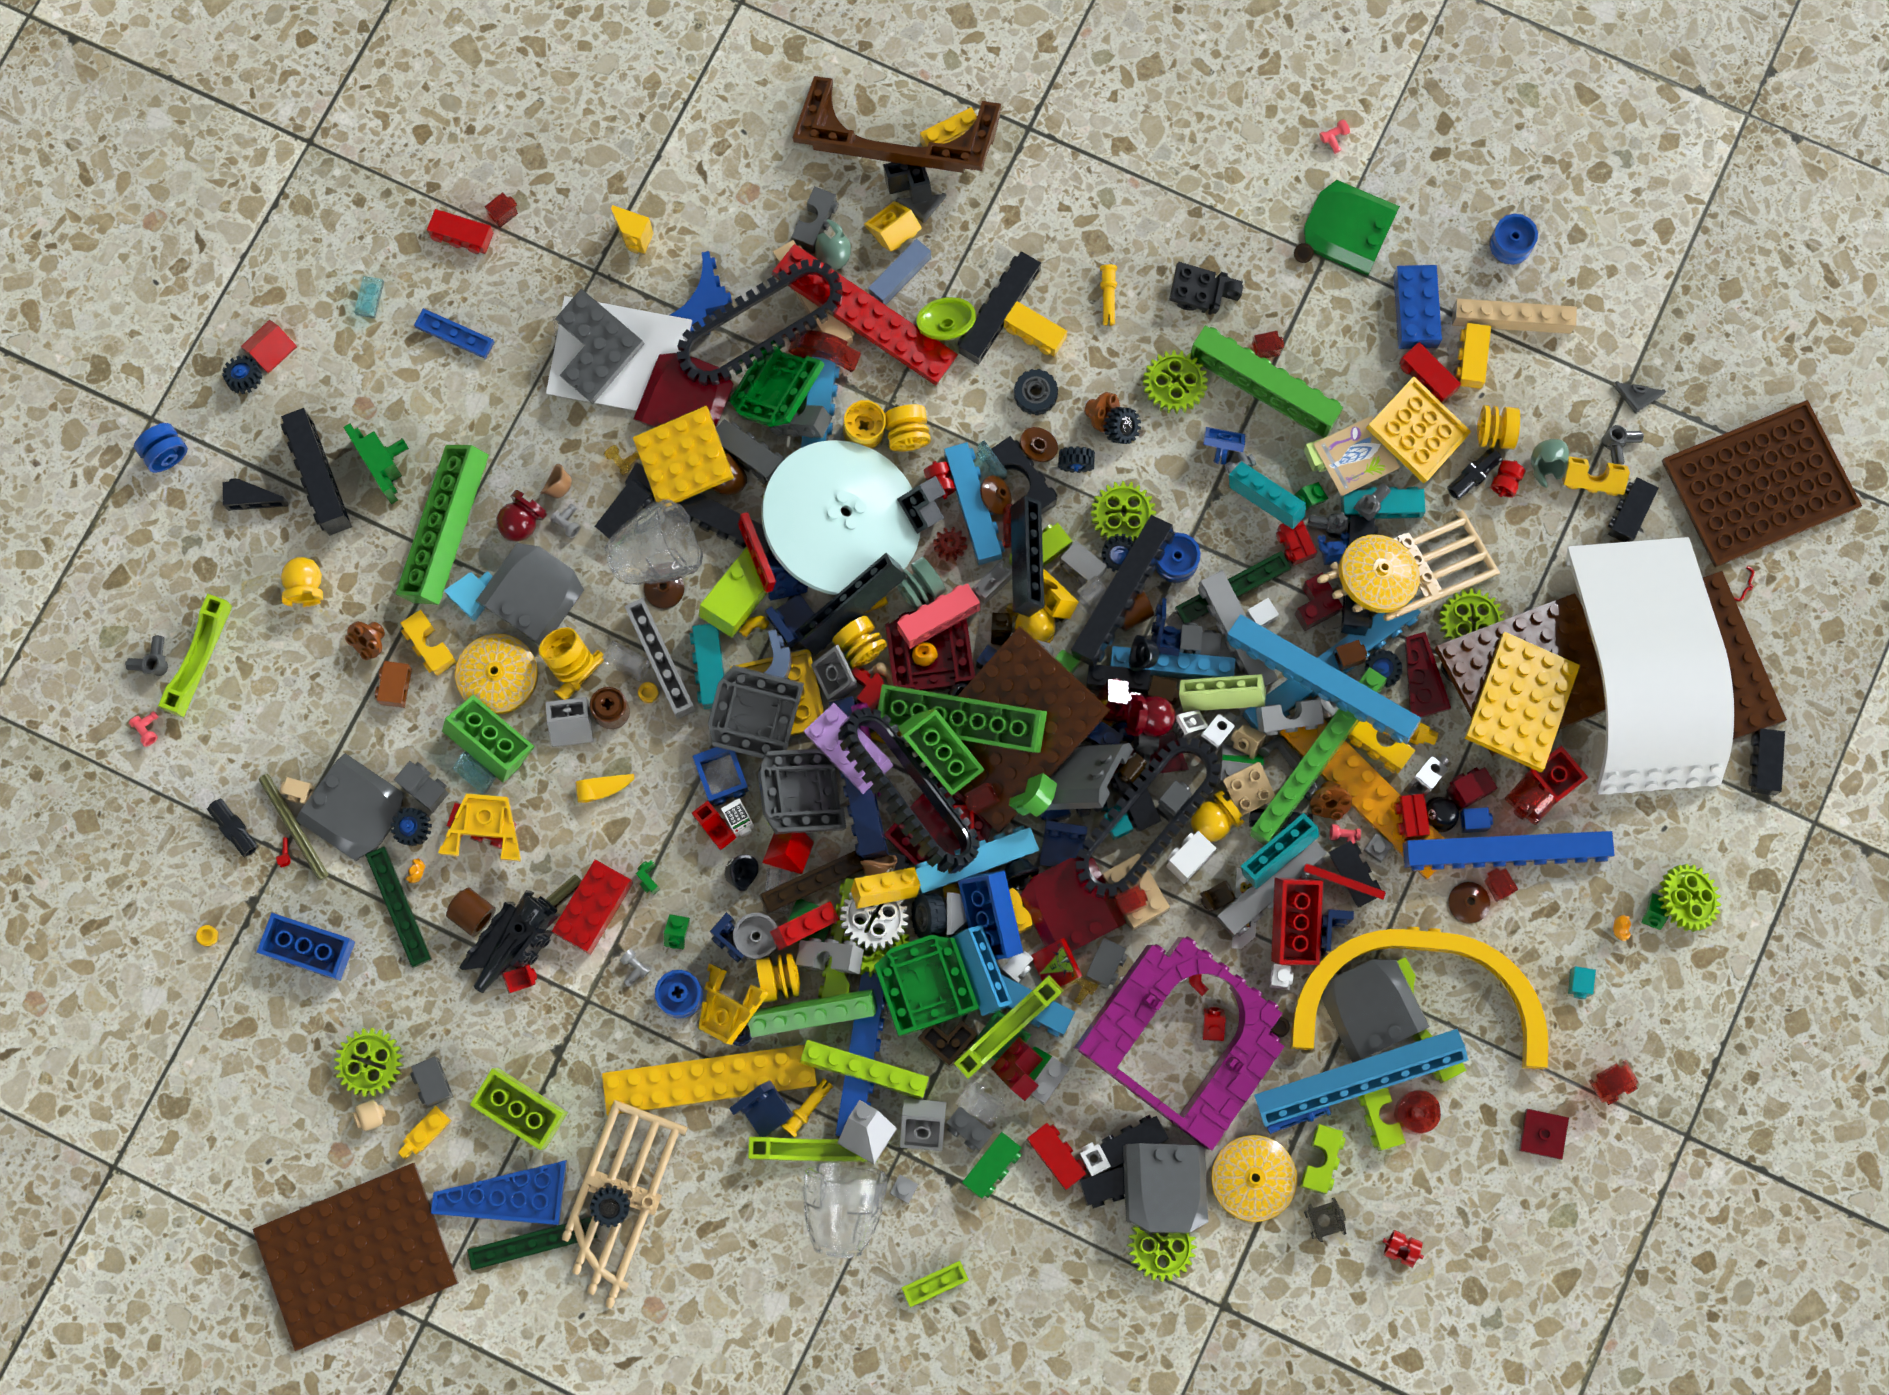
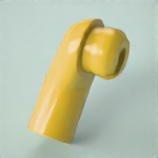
(753, 622)

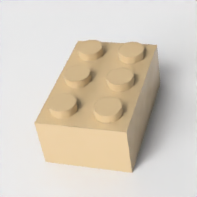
(1156, 901)

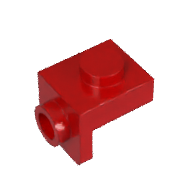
(519, 978)
(1214, 1024)

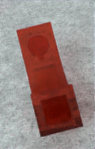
(825, 346)

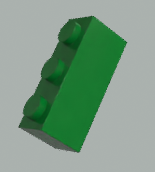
(992, 1166)

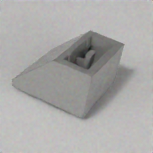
(569, 721)

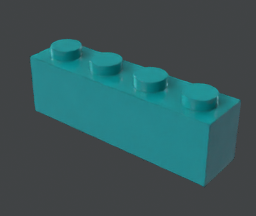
(1267, 495)
(1397, 505)
(708, 661)
(1280, 850)

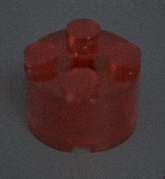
(1530, 800)
(1614, 1082)
(1429, 1112)

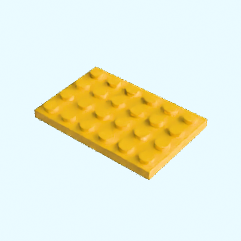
(1522, 702)

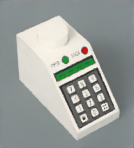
(1189, 724)
(738, 818)

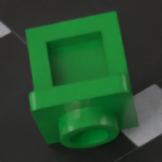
(1312, 495)
(647, 883)
(1654, 914)
(676, 931)

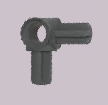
(1622, 437)
(1370, 505)
(1334, 525)
(146, 664)
(1145, 746)

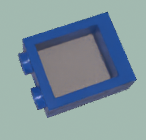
(720, 775)

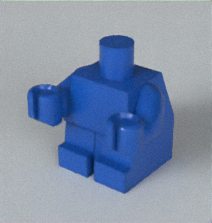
(1333, 550)

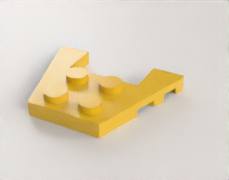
(486, 818)
(722, 1015)

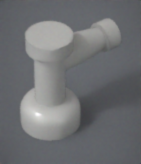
(1249, 460)
(561, 518)
(639, 969)

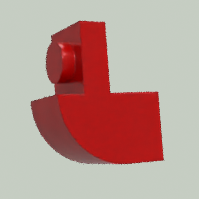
(872, 687)
(714, 825)

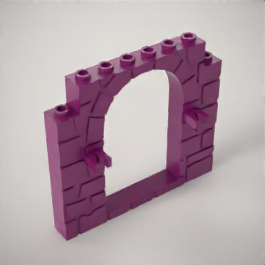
(1237, 1069)

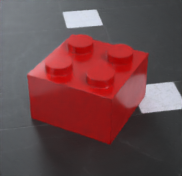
(1560, 774)

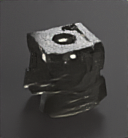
(1335, 1215)

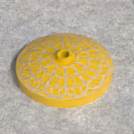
(1379, 573)
(515, 675)
(1234, 1184)

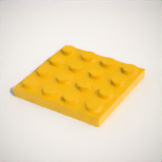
(1418, 430)
(683, 456)
(810, 703)

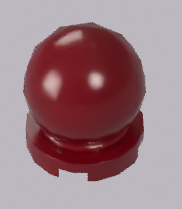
(518, 519)
(1148, 715)

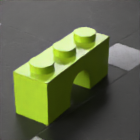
(1384, 1135)
(1329, 1142)

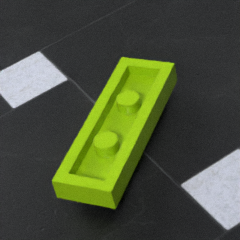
(935, 1283)

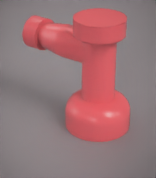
(1329, 136)
(147, 738)
(1351, 835)

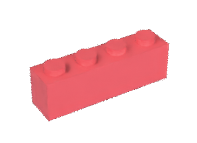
(938, 615)

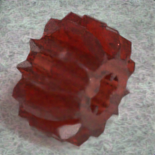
(957, 546)

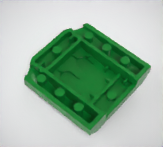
(1349, 226)
(775, 387)
(925, 983)

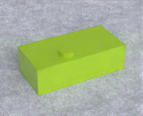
(733, 596)
(518, 1108)

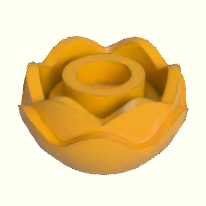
(924, 659)
(415, 871)
(1621, 927)

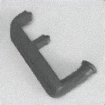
(1289, 754)

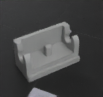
(992, 582)

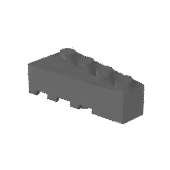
(749, 452)

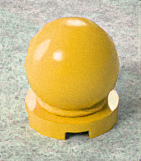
(301, 580)
(1039, 626)
(1216, 818)

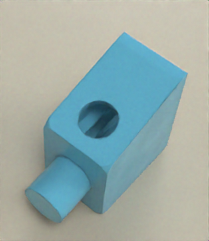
(466, 591)

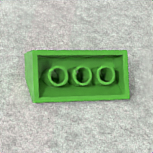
(487, 738)
(941, 749)

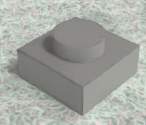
(1378, 847)
(904, 1189)

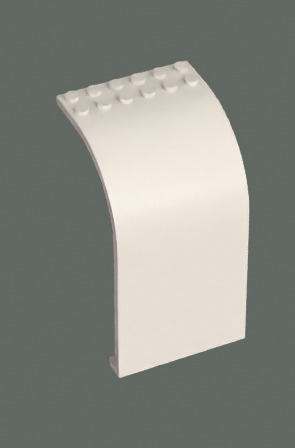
(1658, 665)

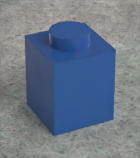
(1476, 820)

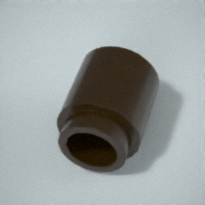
(1132, 769)

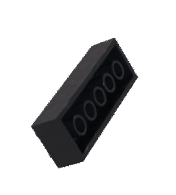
(315, 472)

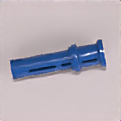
(1293, 1121)

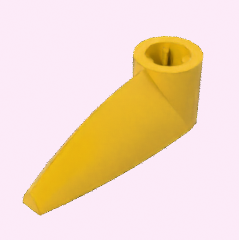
(597, 788)

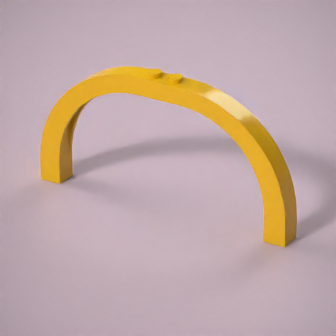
(1524, 996)

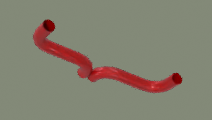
(1749, 583)

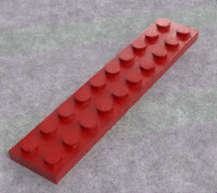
(873, 320)

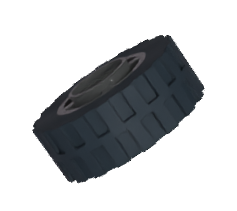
(1035, 380)
(928, 915)

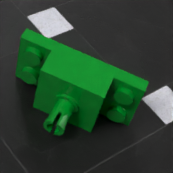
(378, 458)

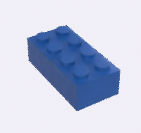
(1417, 306)
(989, 904)
(305, 946)

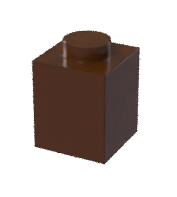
(1350, 655)

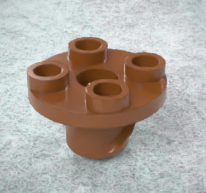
(1098, 408)
(365, 639)
(1330, 801)

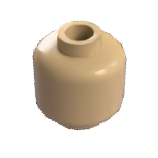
(368, 1115)

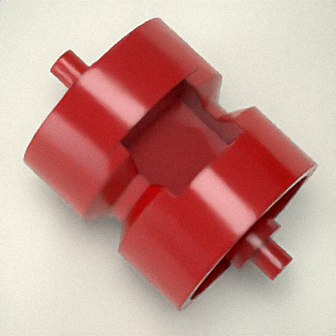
(942, 472)
(1508, 478)
(1402, 1248)

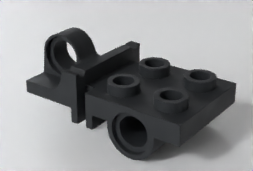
(1199, 289)

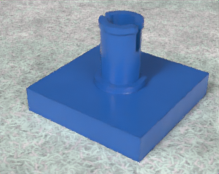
(1224, 441)

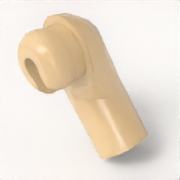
(885, 670)

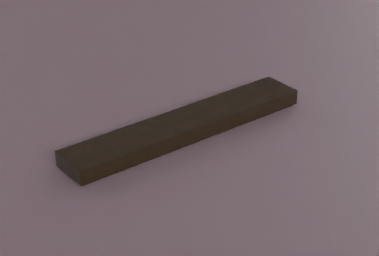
(811, 882)

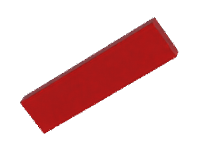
(756, 552)
(1344, 881)

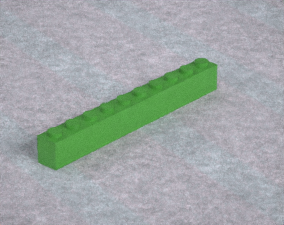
(1310, 767)

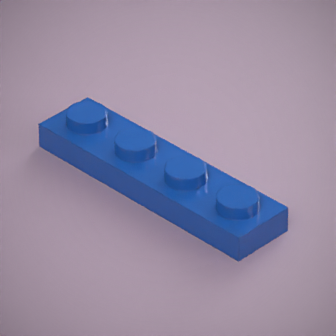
(454, 333)

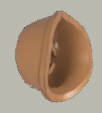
(557, 483)
(879, 865)

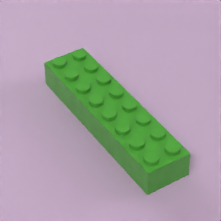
(1266, 381)
(442, 524)
(969, 718)

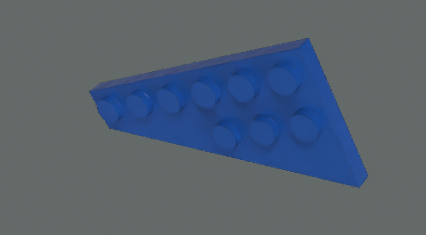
(519, 1196)

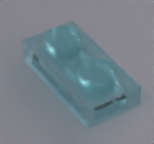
(369, 297)
(986, 455)
(474, 772)

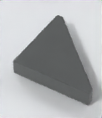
(924, 209)
(1637, 395)

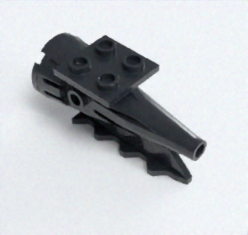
(511, 938)

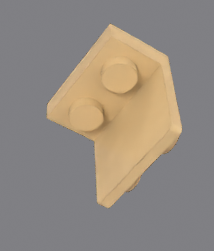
(1249, 788)

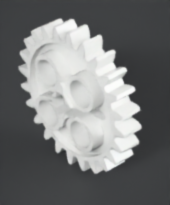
(891, 926)

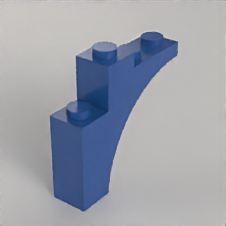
(707, 296)

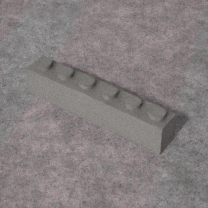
(1226, 609)
(660, 658)
(1253, 901)

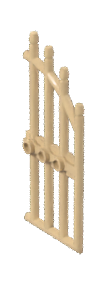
(1428, 584)
(639, 1197)

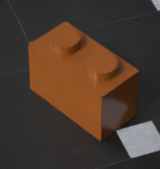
(393, 684)

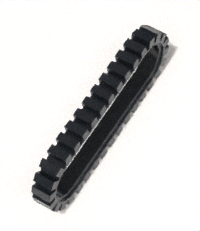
(830, 306)
(896, 803)
(1163, 838)

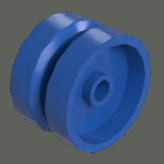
(1513, 239)
(160, 447)
(1179, 569)
(670, 985)

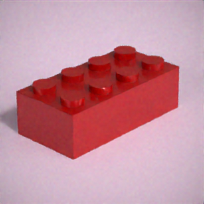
(592, 906)
(1297, 921)

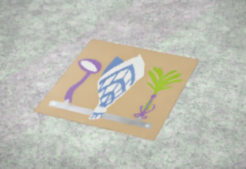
(1355, 457)

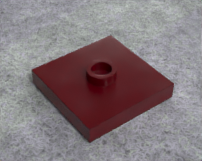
(1544, 1134)

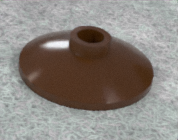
(1039, 444)
(995, 494)
(665, 598)
(1461, 909)

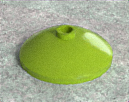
(946, 318)

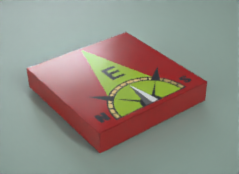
(1057, 962)

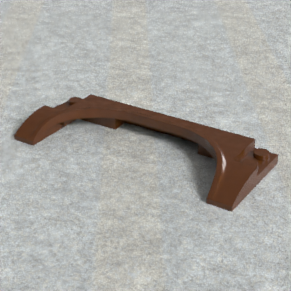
(823, 131)

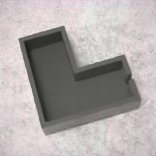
(606, 349)

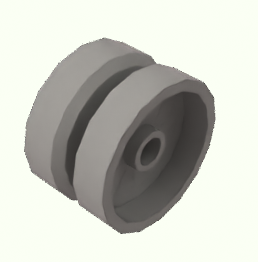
(743, 937)

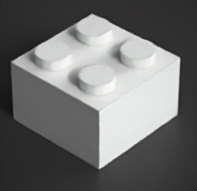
(1190, 857)

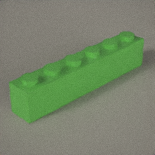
(813, 1013)

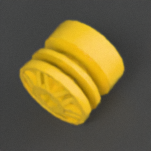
(864, 414)
(1501, 427)
(907, 428)
(861, 645)
(565, 654)
(778, 977)

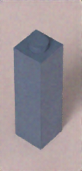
(900, 272)

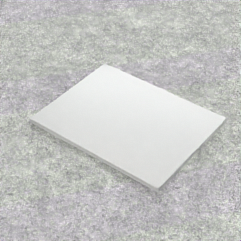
(659, 336)

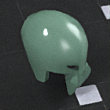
(833, 250)
(1549, 458)

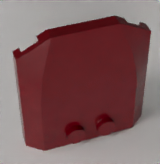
(674, 394)
(950, 667)
(936, 827)
(1066, 910)

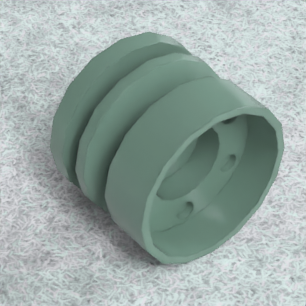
(921, 582)

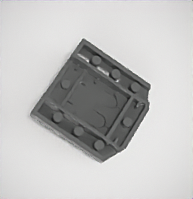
(532, 591)
(753, 711)
(1086, 774)
(800, 792)
(352, 808)
(1373, 1008)
(1165, 1187)

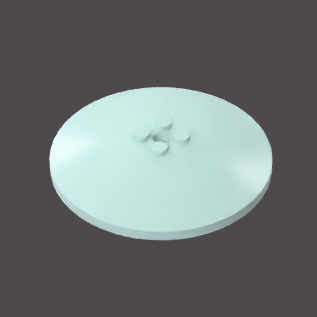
(806, 520)

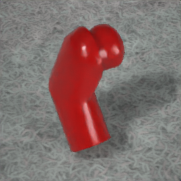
(1197, 984)

